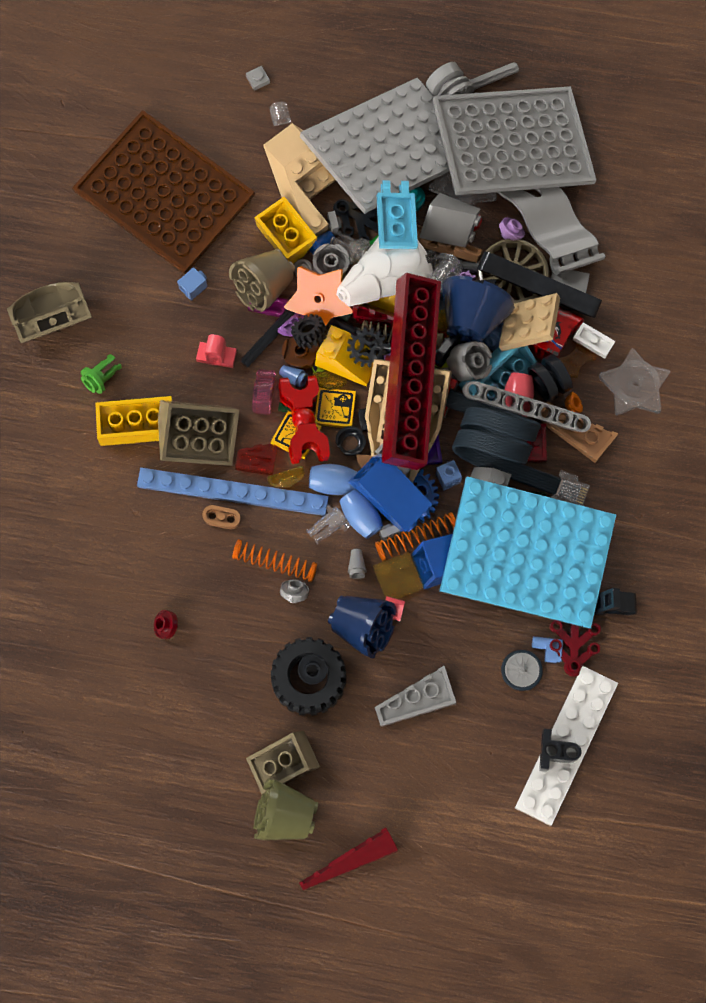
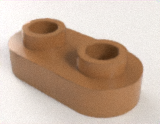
(222, 516)

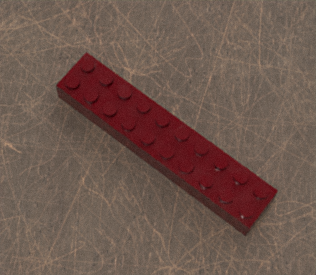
(411, 372)

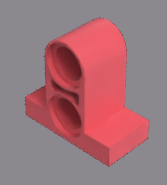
(216, 352)

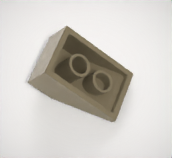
(283, 760)

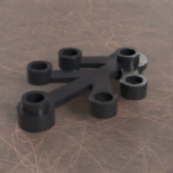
(360, 218)

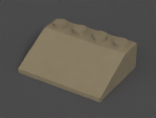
(197, 432)

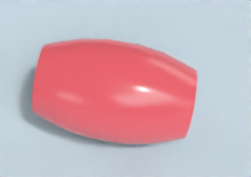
(522, 385)

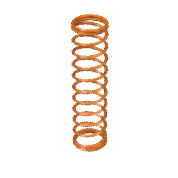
(451, 517)
(311, 573)

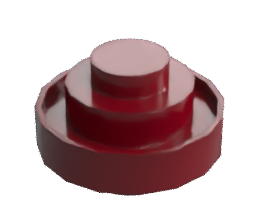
(165, 624)

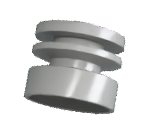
(449, 81)

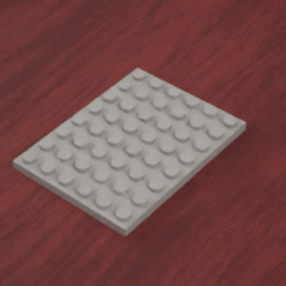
(381, 140)
(513, 140)

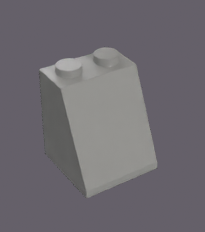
(450, 221)

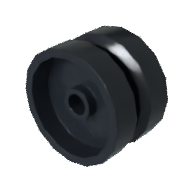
(550, 378)

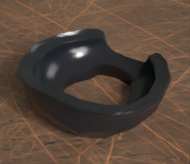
(354, 432)

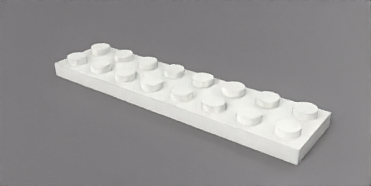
(575, 724)

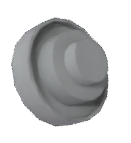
(294, 591)

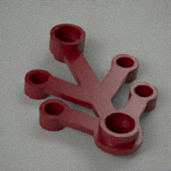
(574, 643)

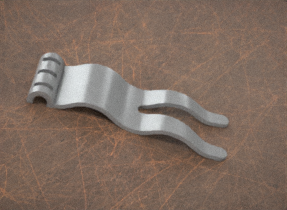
(556, 228)

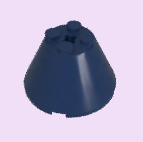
(474, 308)

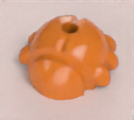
(573, 403)

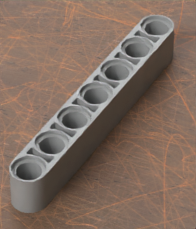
(535, 406)

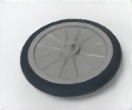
(521, 670)

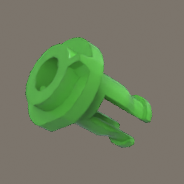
(94, 379)

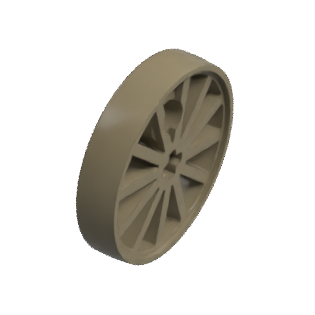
(533, 252)

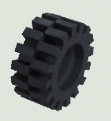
(309, 331)

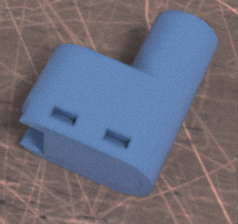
(543, 643)

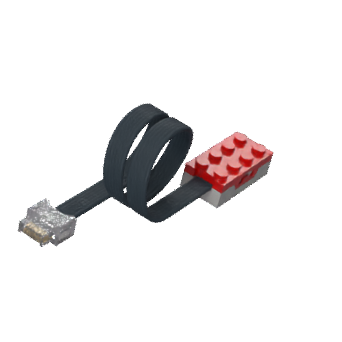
(490, 442)

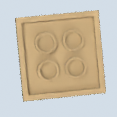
(530, 322)

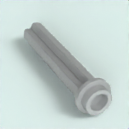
(494, 75)

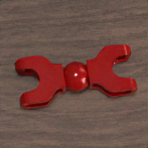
(303, 419)

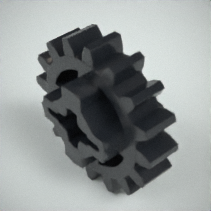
(374, 342)

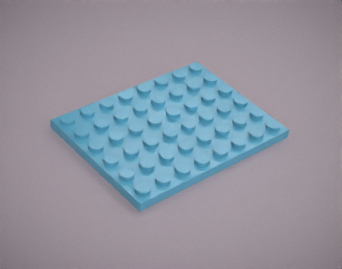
(528, 552)

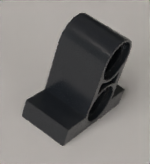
(616, 602)
(561, 748)

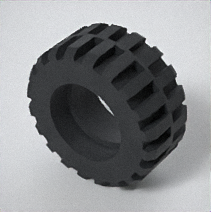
(314, 702)

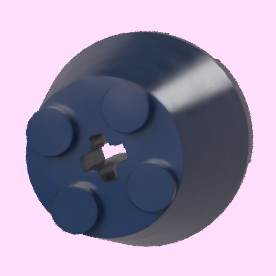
(363, 623)

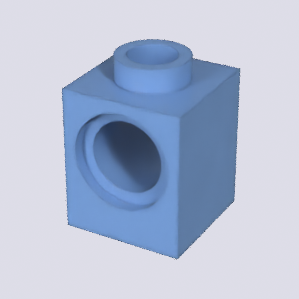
(448, 475)

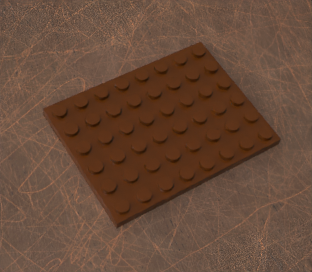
(163, 191)

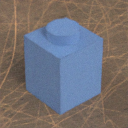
(192, 283)

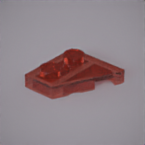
(257, 459)

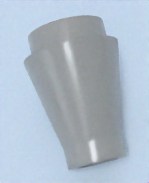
(356, 565)

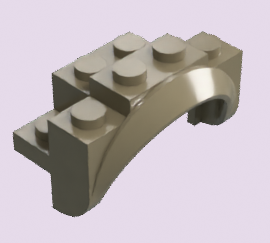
(48, 310)

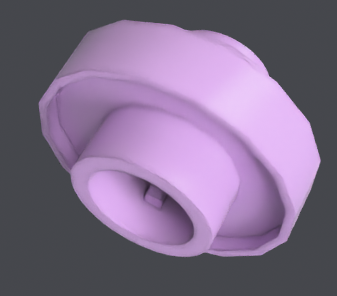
(511, 229)

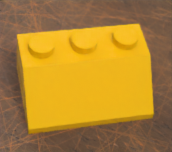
(286, 230)

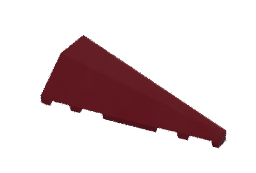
(376, 315)
(363, 854)

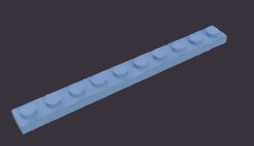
(232, 491)

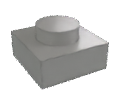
(257, 78)
(334, 222)
(389, 531)

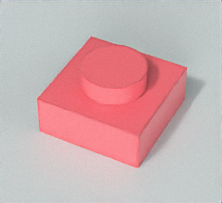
(399, 606)

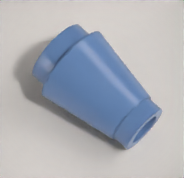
(296, 376)

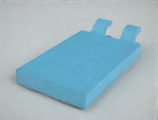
(396, 217)

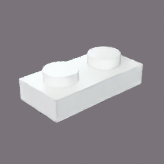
(593, 340)

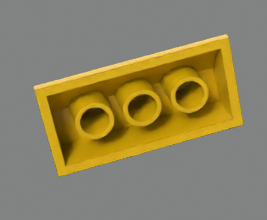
(128, 421)

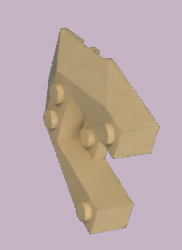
(298, 175)
(377, 401)

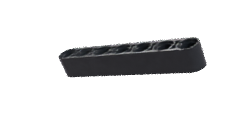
(538, 284)

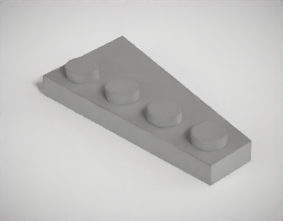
(420, 698)

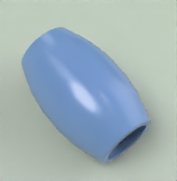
(331, 479)
(361, 514)

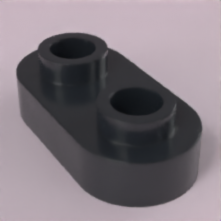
(445, 350)

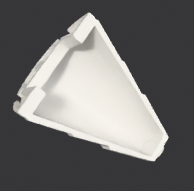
(378, 271)

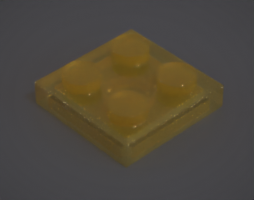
(398, 576)

